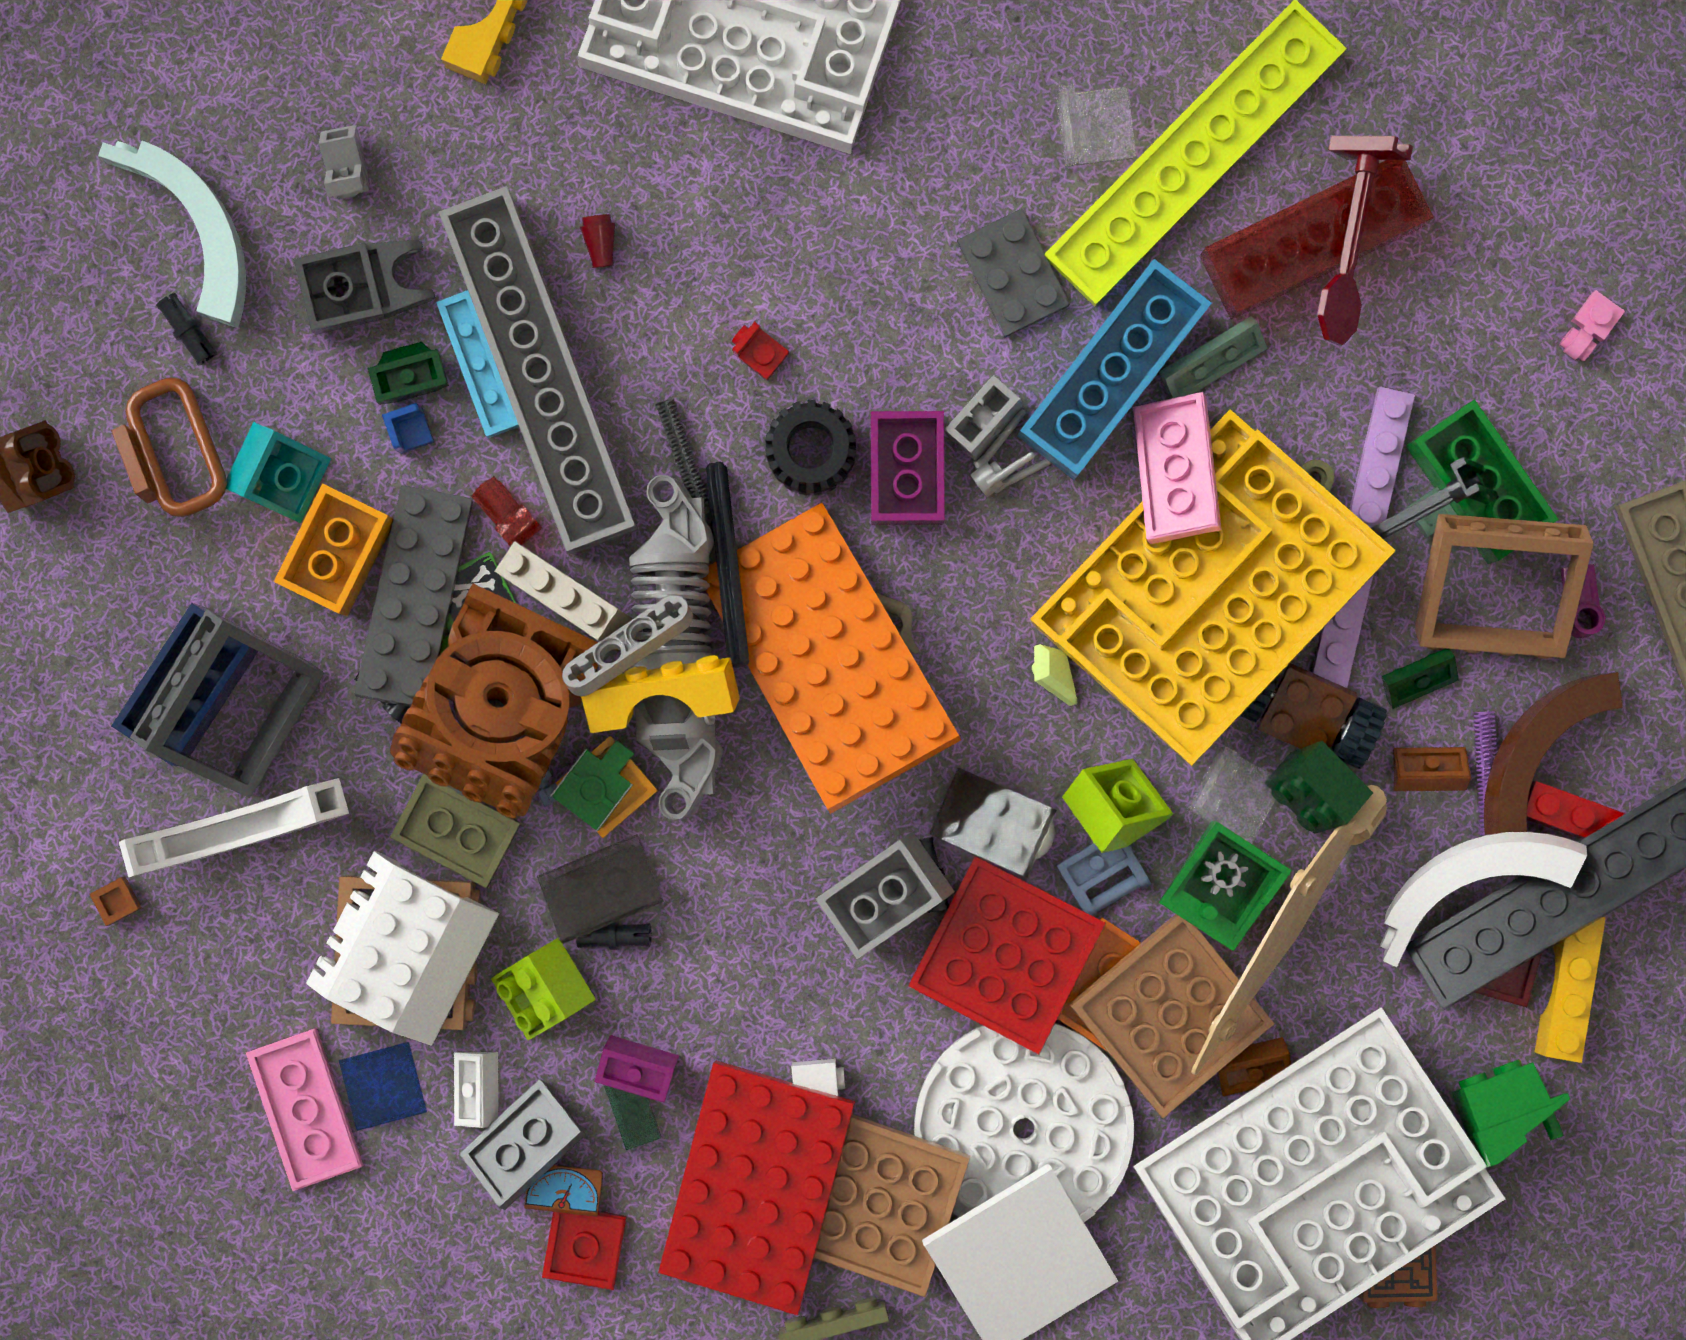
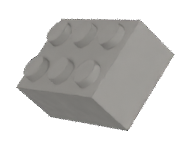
(885, 895)

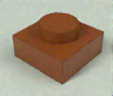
(115, 901)

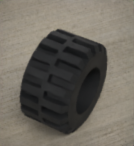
(810, 416)

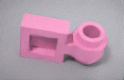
(1596, 320)

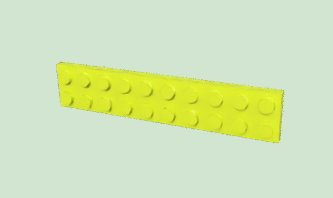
(1194, 152)

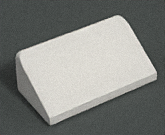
(475, 1088)

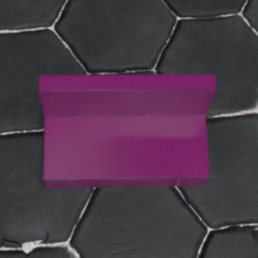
(636, 1068)

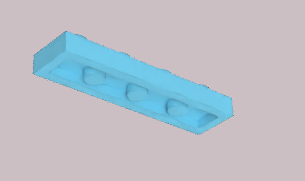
(477, 364)

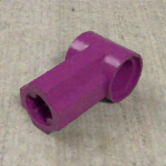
(1588, 603)

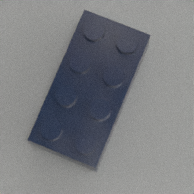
(207, 700)

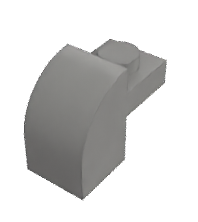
(343, 162)

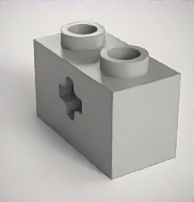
(984, 418)

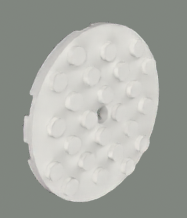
(1067, 1093)

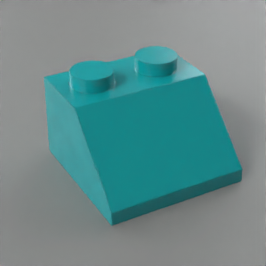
(277, 472)

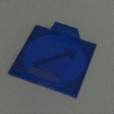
(382, 1086)

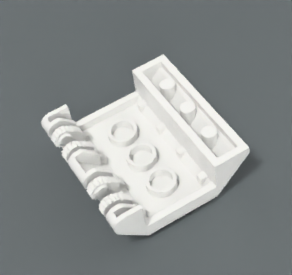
(403, 951)

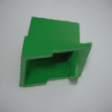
(1219, 915)
(1506, 1108)

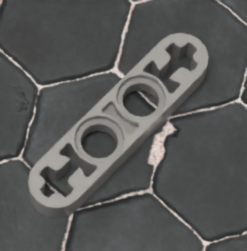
(624, 640)

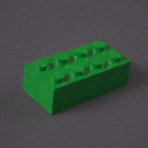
(1473, 436)

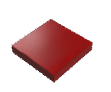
(585, 1249)

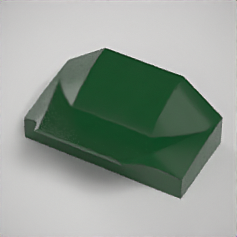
(407, 373)

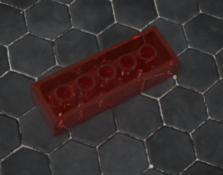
(1310, 238)

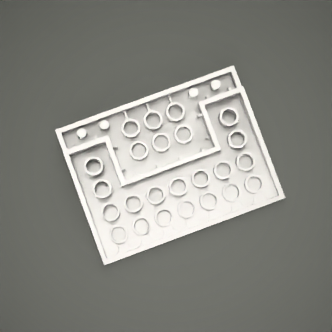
(762, 61)
(1319, 1182)

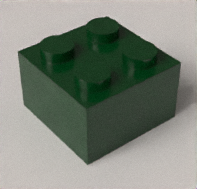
(1318, 788)

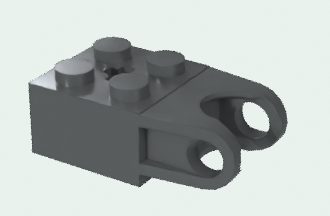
(371, 282)

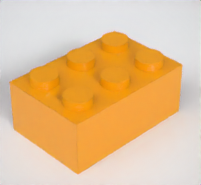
(334, 550)

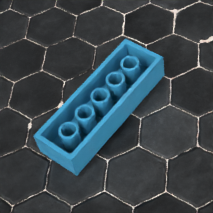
(1114, 369)

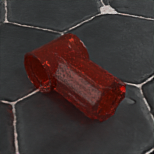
(511, 519)

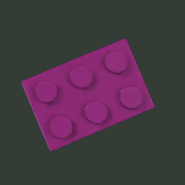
(907, 468)

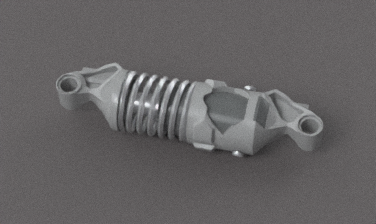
(665, 724)

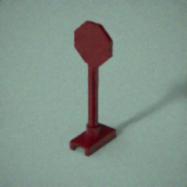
(1340, 298)

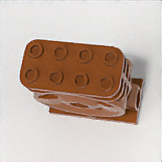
(504, 656)

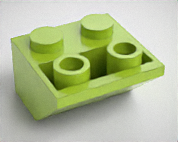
(543, 989)

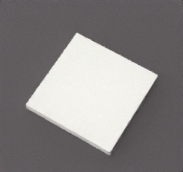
(1020, 1259)

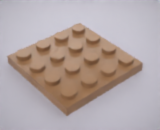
(1159, 1009)
(886, 1201)

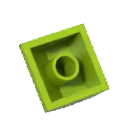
(1116, 804)

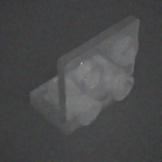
(1095, 125)
(1234, 794)

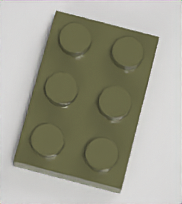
(455, 831)

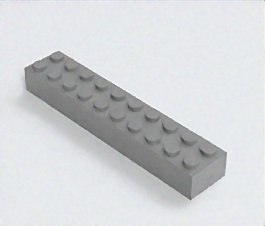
(538, 370)

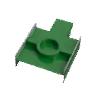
(595, 785)

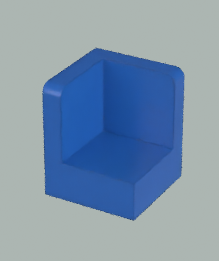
(408, 428)

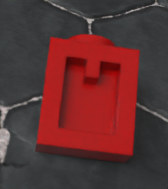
(758, 350)

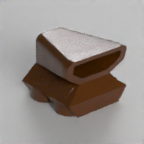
(32, 467)

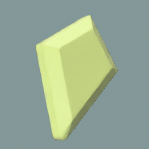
(1053, 673)

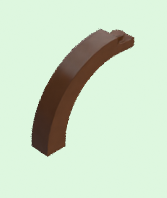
(1531, 738)

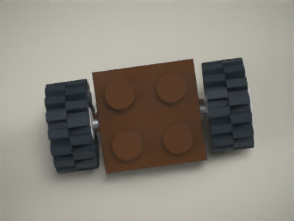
(1316, 710)

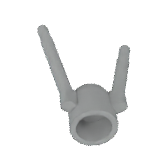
(991, 476)

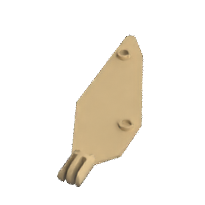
(1304, 895)

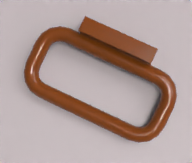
(141, 459)

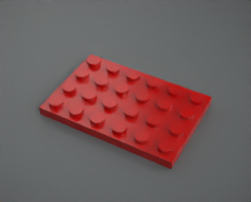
(756, 1187)

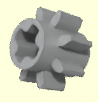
(1233, 879)

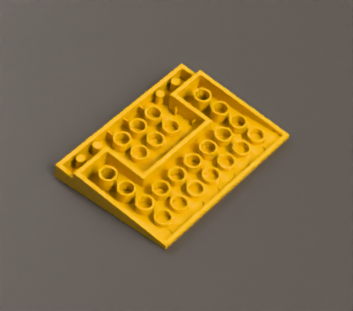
(1213, 617)

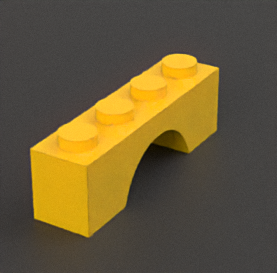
(476, 47)
(704, 686)
(1567, 1015)

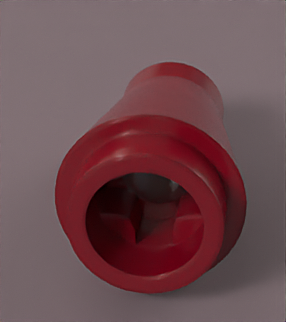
(599, 239)

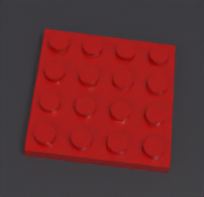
(1007, 955)

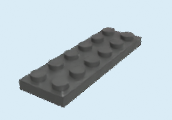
(413, 594)

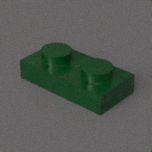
(1420, 678)

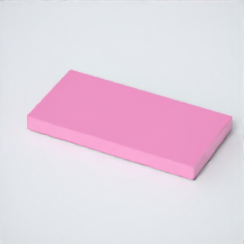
(1176, 468)
(304, 1109)

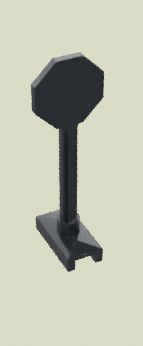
(1466, 485)

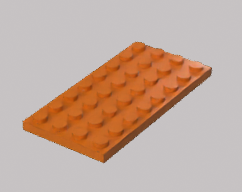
(833, 661)

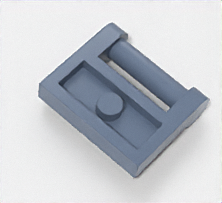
(1091, 867)

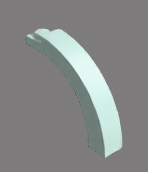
(224, 261)

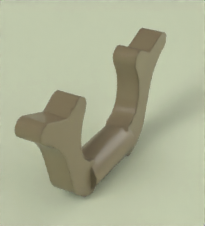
(903, 611)

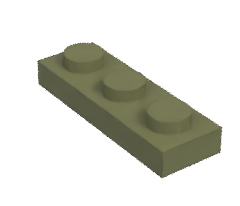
(835, 1321)

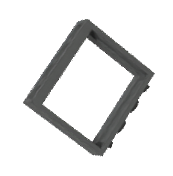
(185, 679)

